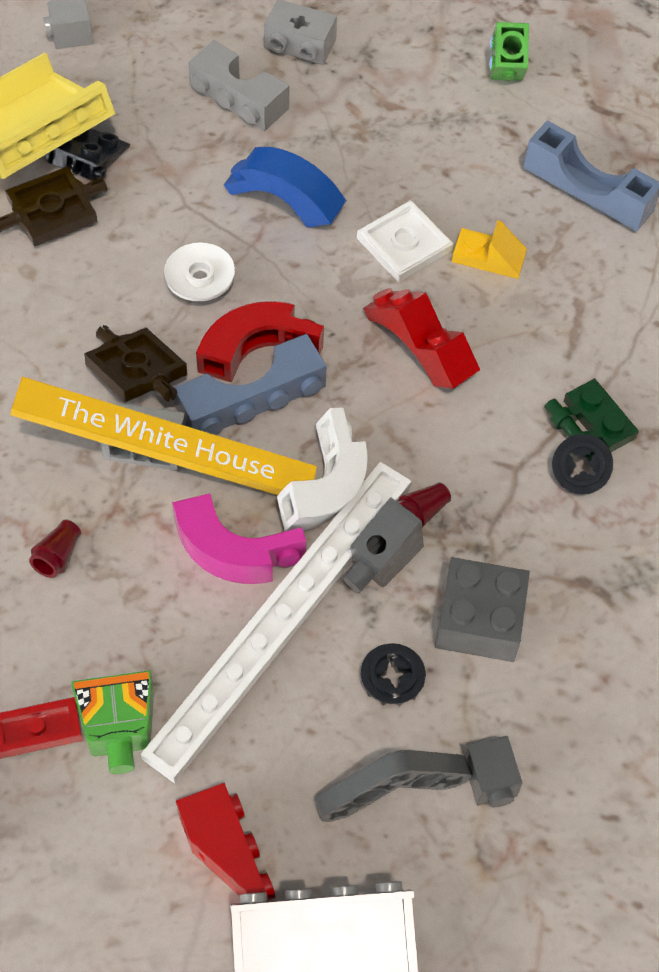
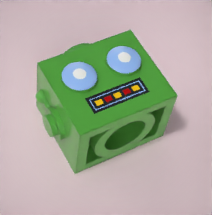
(509, 51)

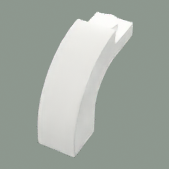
(317, 501)

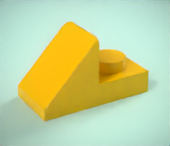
(495, 253)

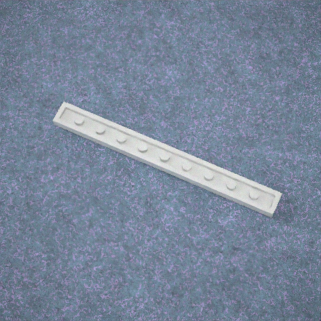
(269, 629)

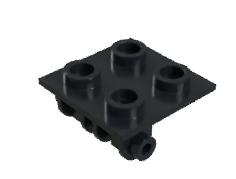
(87, 153)

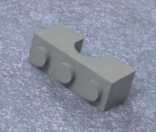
(256, 100)

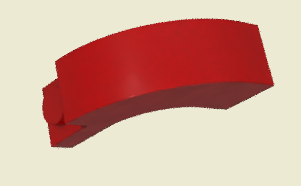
(249, 329)

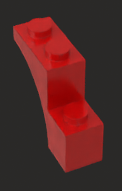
(413, 319)

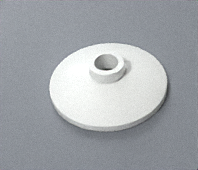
(203, 262)

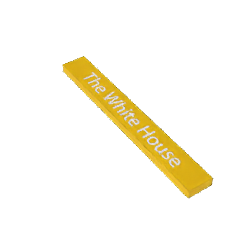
(156, 437)

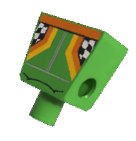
(116, 716)

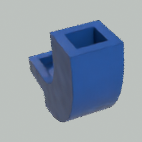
(292, 180)

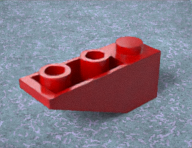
(218, 840)

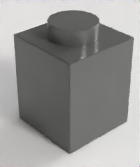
(493, 772)

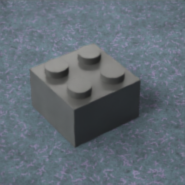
(483, 609)

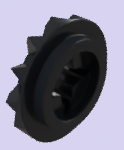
(581, 446)
(403, 661)

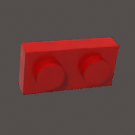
(39, 727)

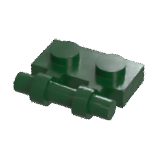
(596, 413)

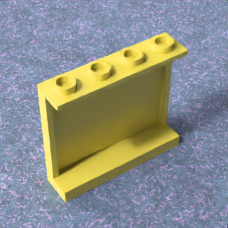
(44, 112)

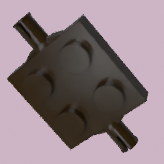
(51, 205)
(135, 364)

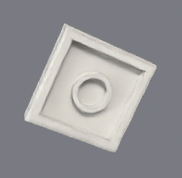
(404, 241)

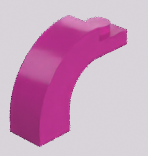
(228, 554)

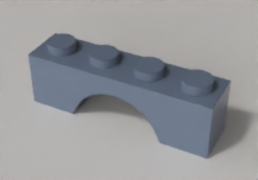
(557, 159)
(217, 405)

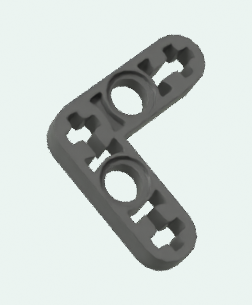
(388, 773)

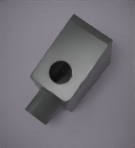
(384, 546)

